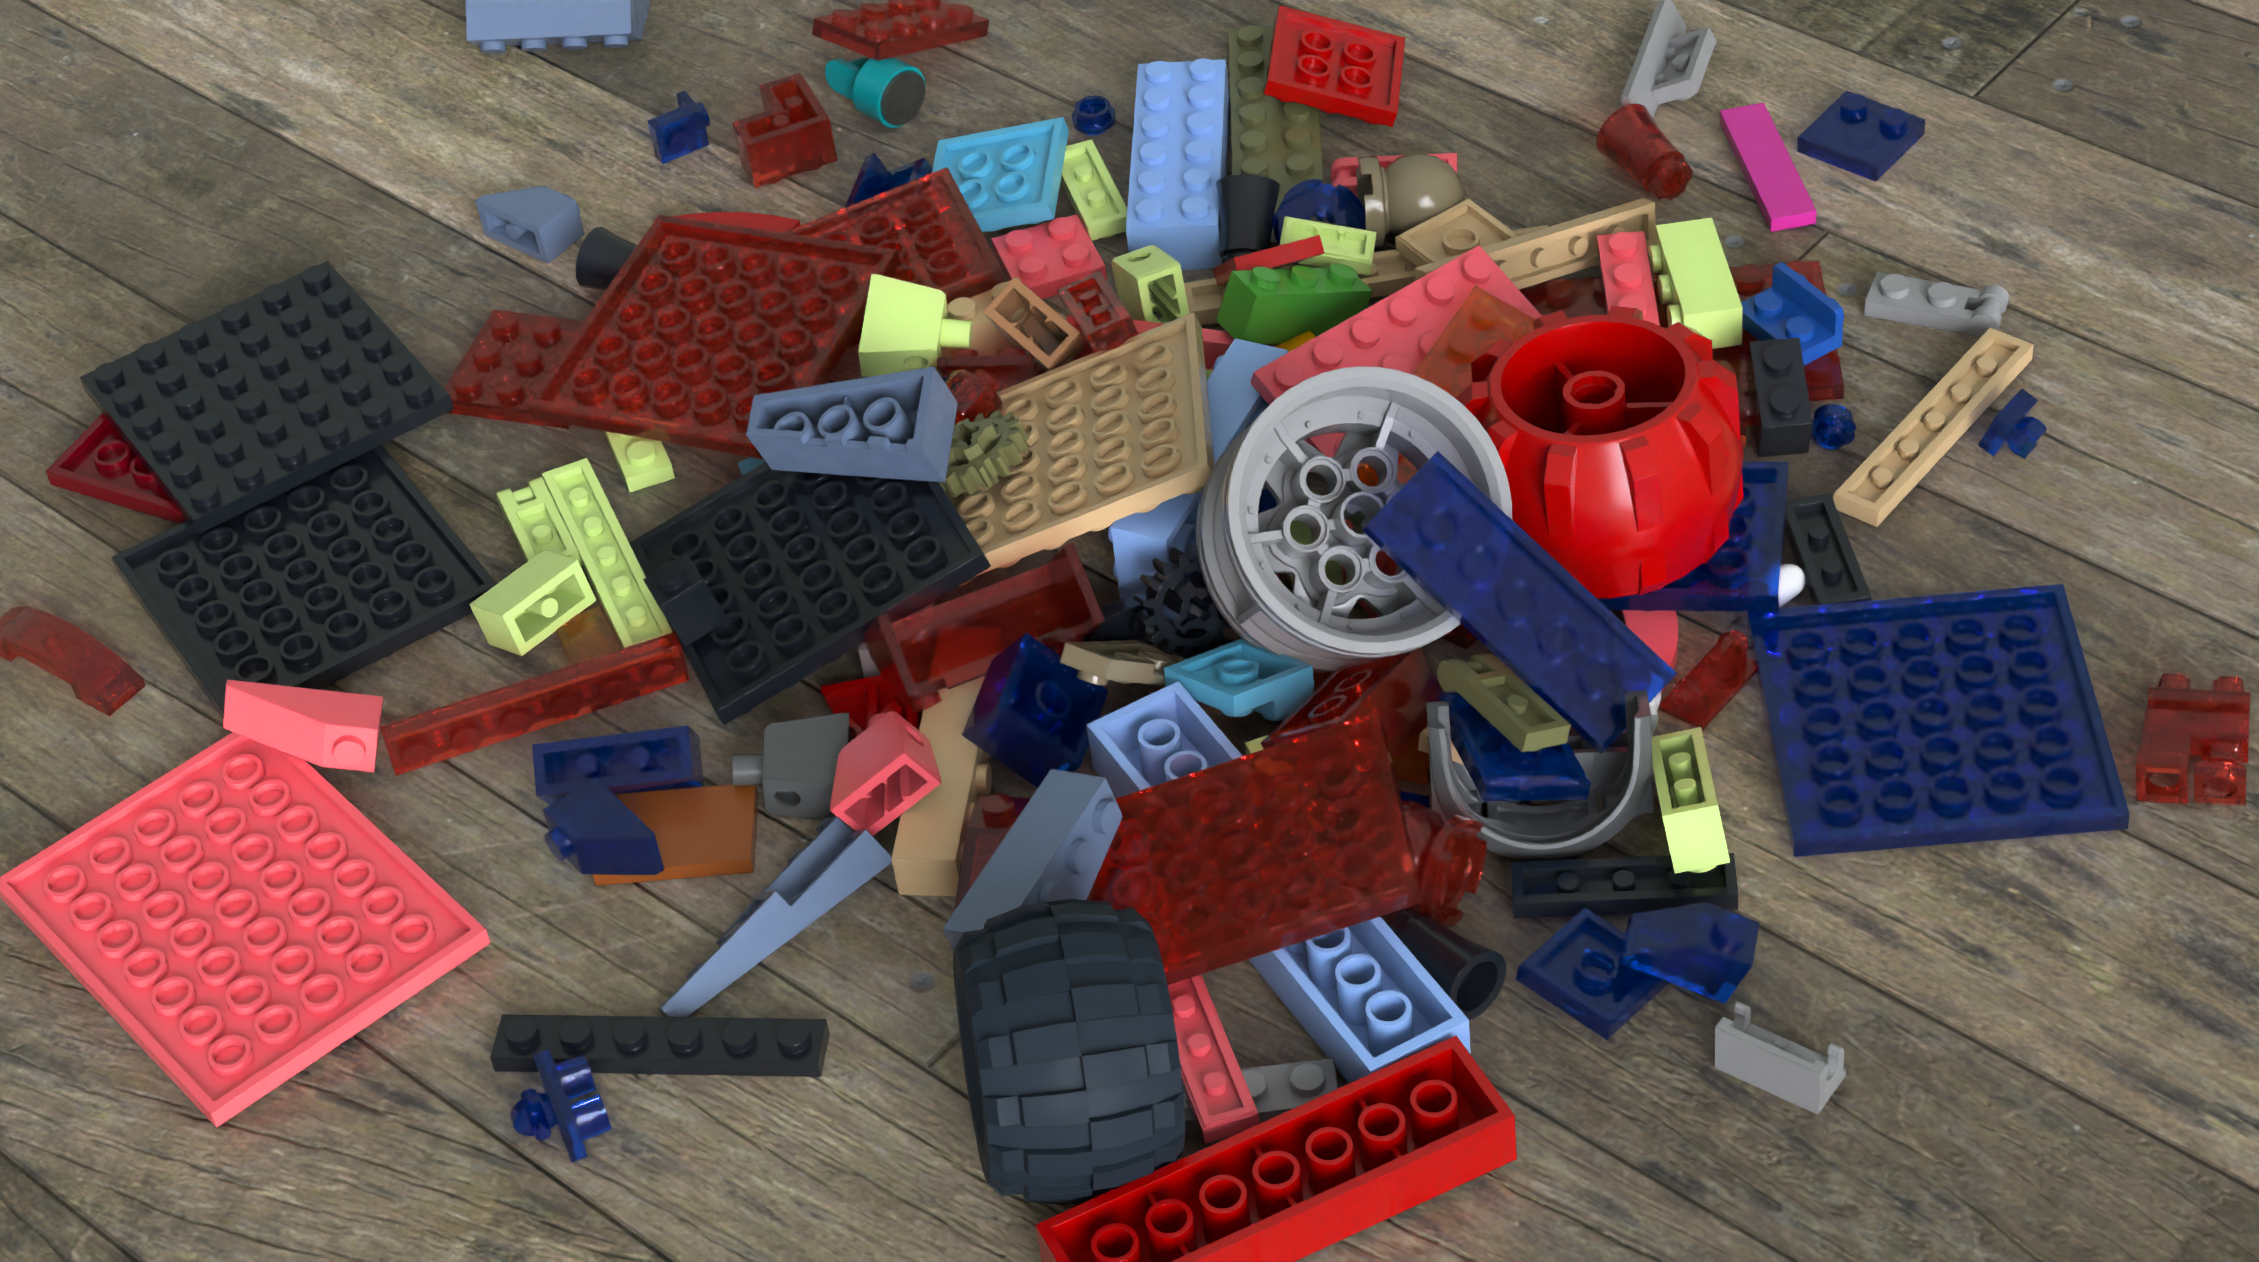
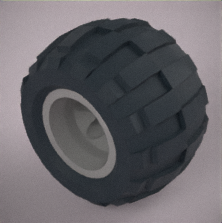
(1068, 1050)

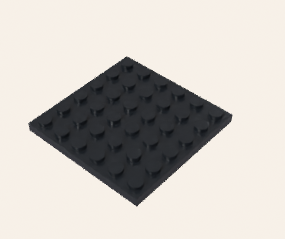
(265, 395)
(807, 571)
(307, 580)

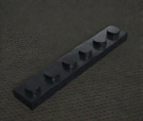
(665, 1044)

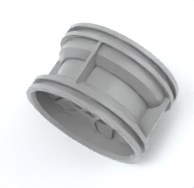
(1244, 550)

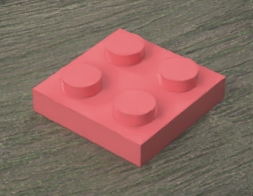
(1048, 255)

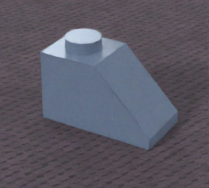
(532, 220)

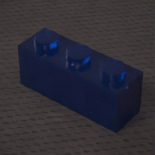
(620, 762)

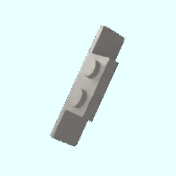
(1668, 61)

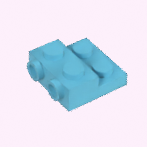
(1244, 680)

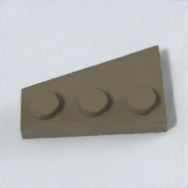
(1118, 661)

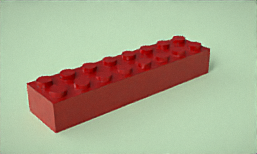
(1305, 1172)

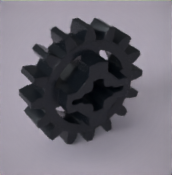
(1169, 607)

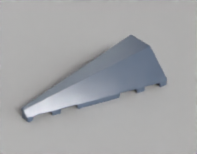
(803, 891)

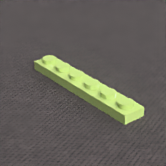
(606, 554)

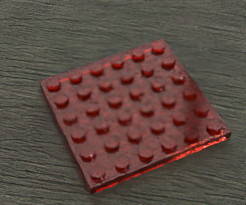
(706, 325)

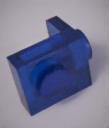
(680, 129)

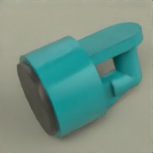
(880, 89)

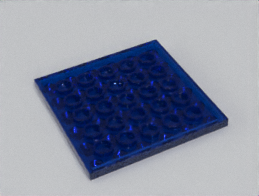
(1934, 721)

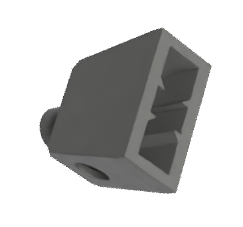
(796, 765)

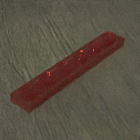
(535, 703)

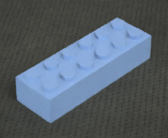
(1179, 159)
(1172, 523)

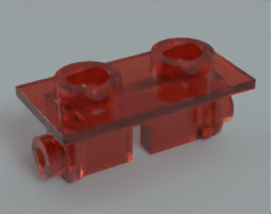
(1711, 682)

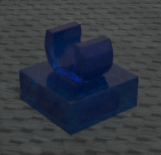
(2014, 427)

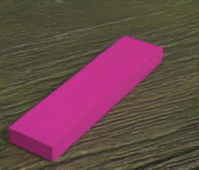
(1767, 167)

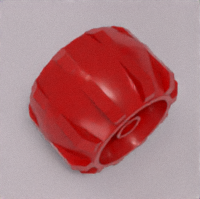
(1614, 445)

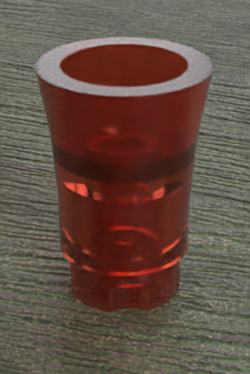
(1644, 151)

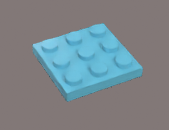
(1008, 172)

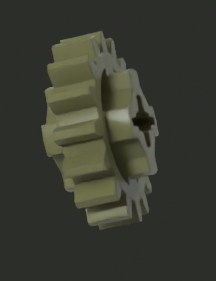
(983, 452)

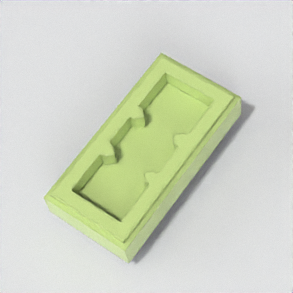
(1340, 243)

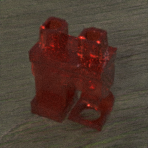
(2201, 724)

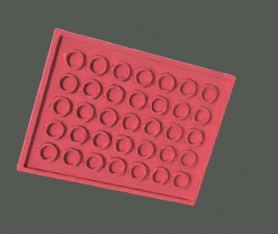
(240, 920)

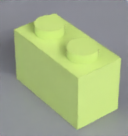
(533, 602)

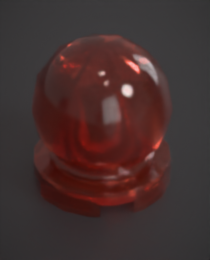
(1446, 859)

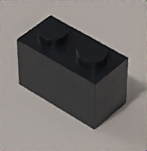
(1779, 397)

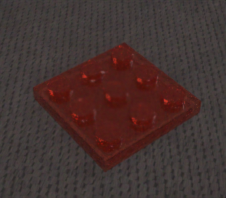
(509, 365)

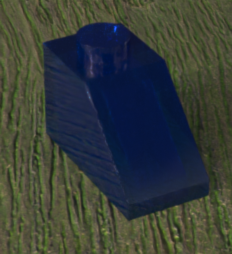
(600, 834)
(1692, 947)

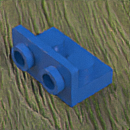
(1795, 311)

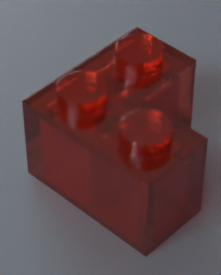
(786, 137)

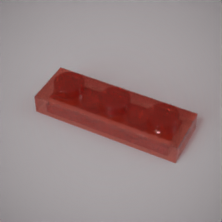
(1097, 312)

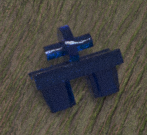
(577, 1121)

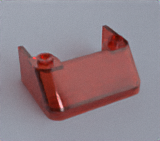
(963, 636)

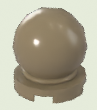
(1405, 192)

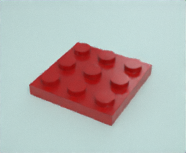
(1335, 66)

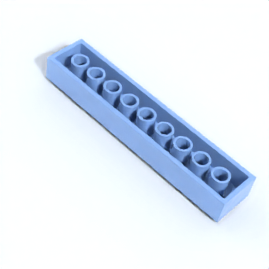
(1348, 988)

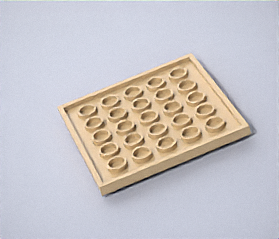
(1102, 441)

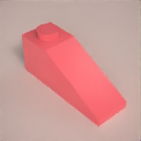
(307, 723)

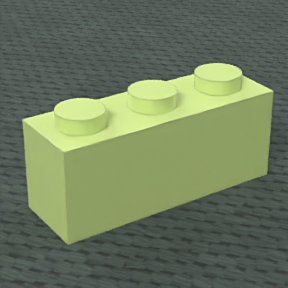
(1696, 280)
(1688, 801)

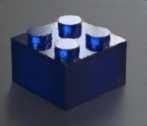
(1034, 711)

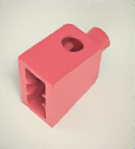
(882, 773)

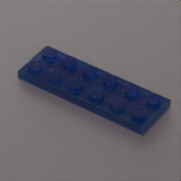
(1517, 600)

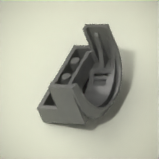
(1558, 830)

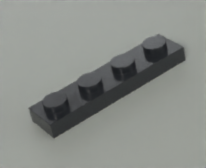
(1616, 886)

